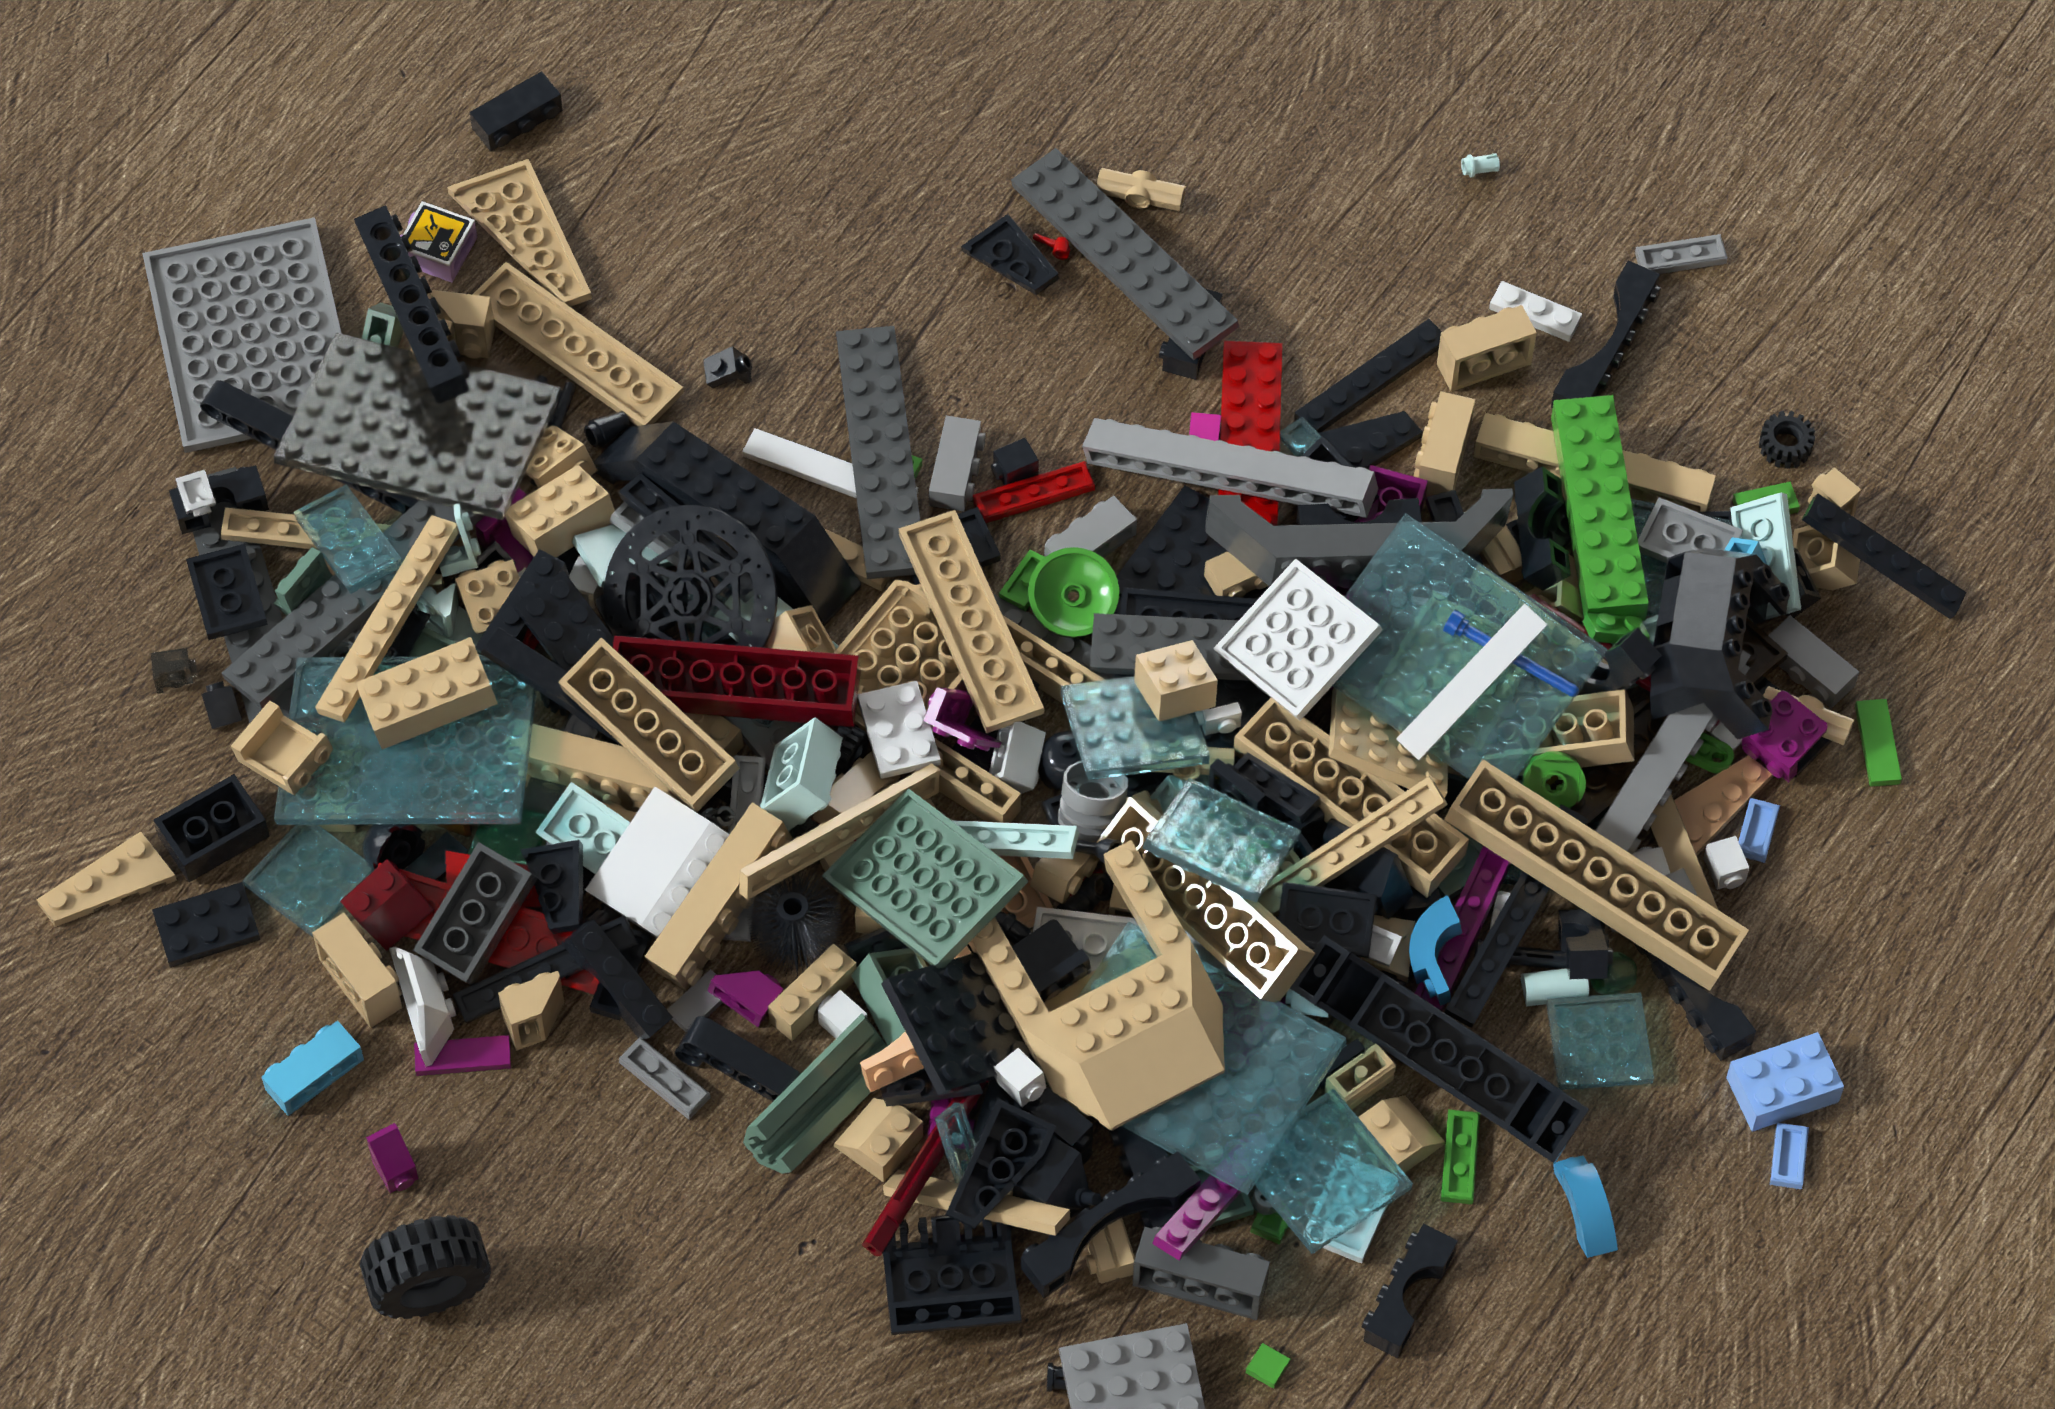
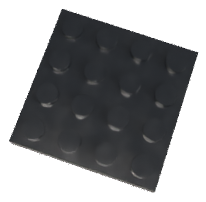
(955, 1022)

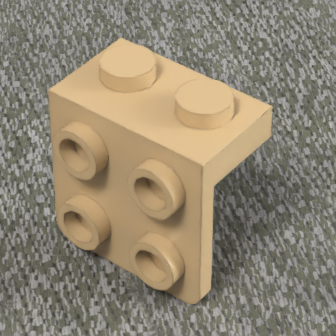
(556, 455)
(486, 591)

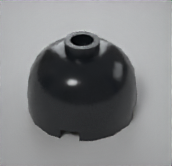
(1056, 756)
(394, 842)

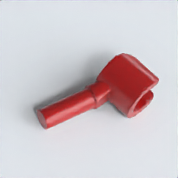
(1060, 245)

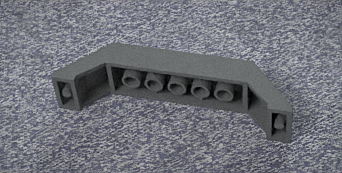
(1338, 550)

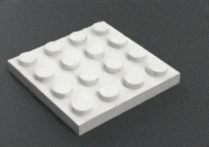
(1298, 639)

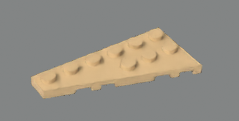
(520, 218)

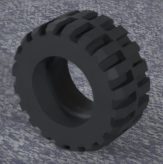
(425, 1267)

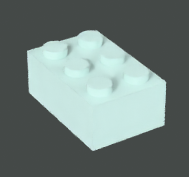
(802, 773)

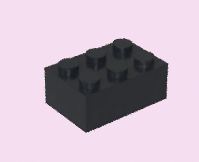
(211, 828)

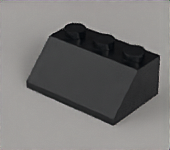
(1376, 874)

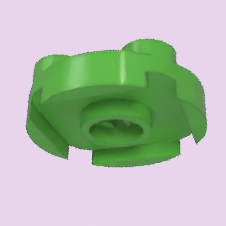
(1566, 768)

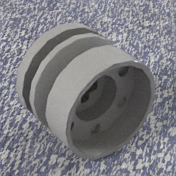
(1090, 803)

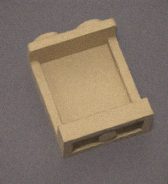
(281, 749)

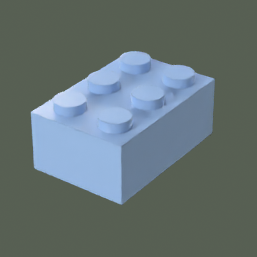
(1785, 1081)

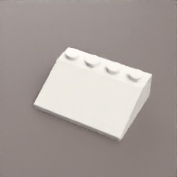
(656, 862)

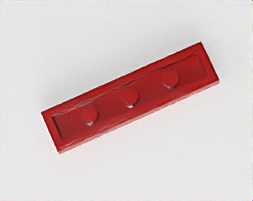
(1034, 492)

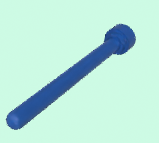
(1460, 626)

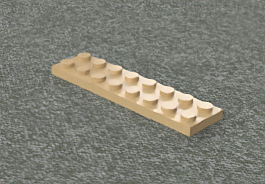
(578, 347)
(971, 621)

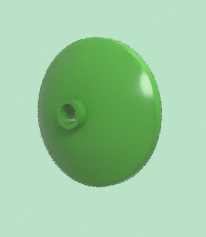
(1066, 572)

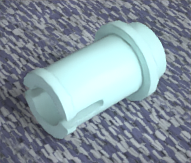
(1480, 164)

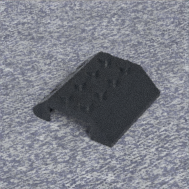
(950, 1278)

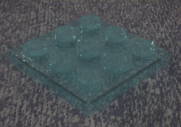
(307, 876)
(1599, 1041)

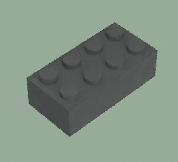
(475, 914)
(1204, 1275)

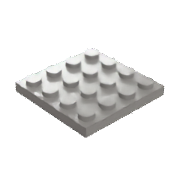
(1133, 1371)

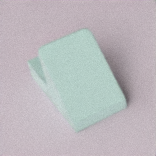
(441, 607)

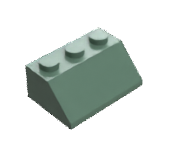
(868, 979)

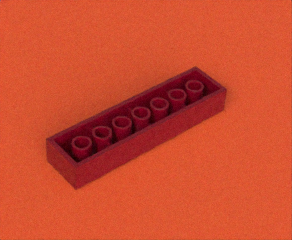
(748, 679)

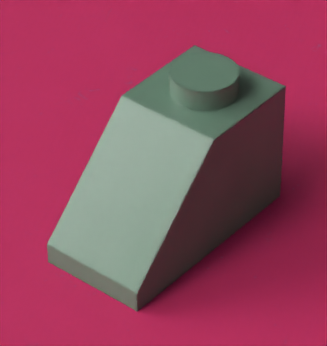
(382, 325)

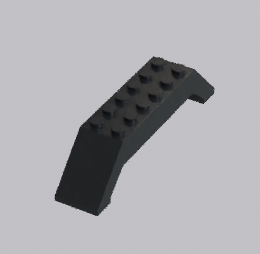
(703, 476)
(1440, 1049)

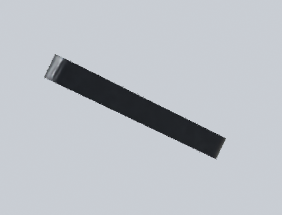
(269, 425)

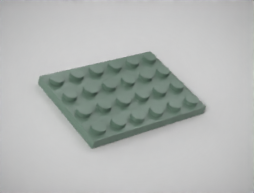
(924, 879)

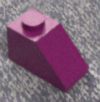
(746, 993)
(392, 1158)

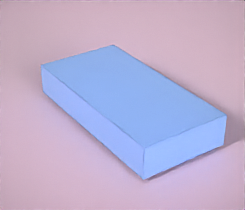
(1758, 829)
(1789, 1155)

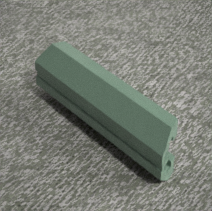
(815, 1100)

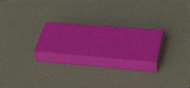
(467, 1056)

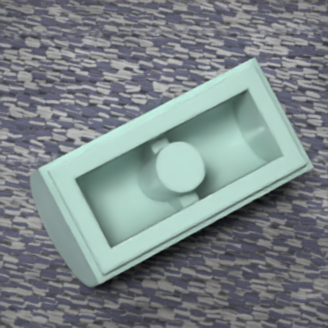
(1551, 985)

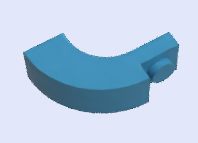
(1428, 937)
(1588, 1204)

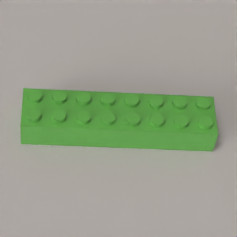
(1599, 507)

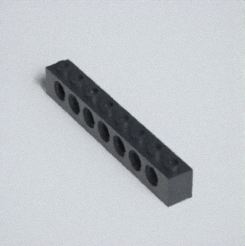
(411, 304)

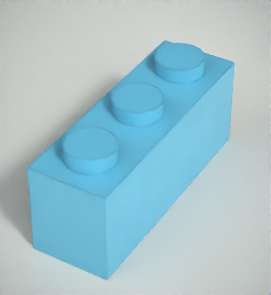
(312, 1067)

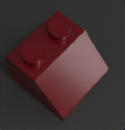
(387, 905)

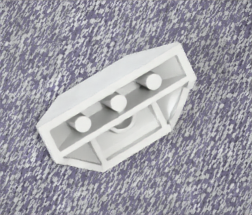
(425, 1002)

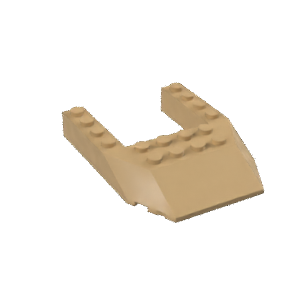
(904, 644)
(1132, 1037)

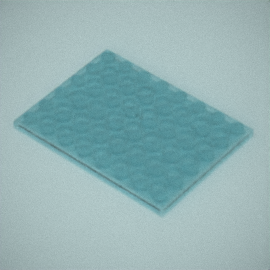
(1411, 594)
(445, 776)
(1270, 1074)

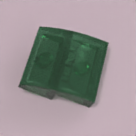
(510, 838)

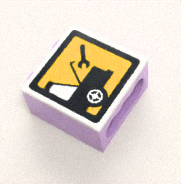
(440, 240)

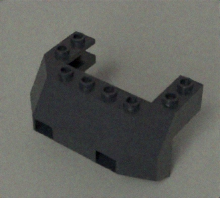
(1702, 636)

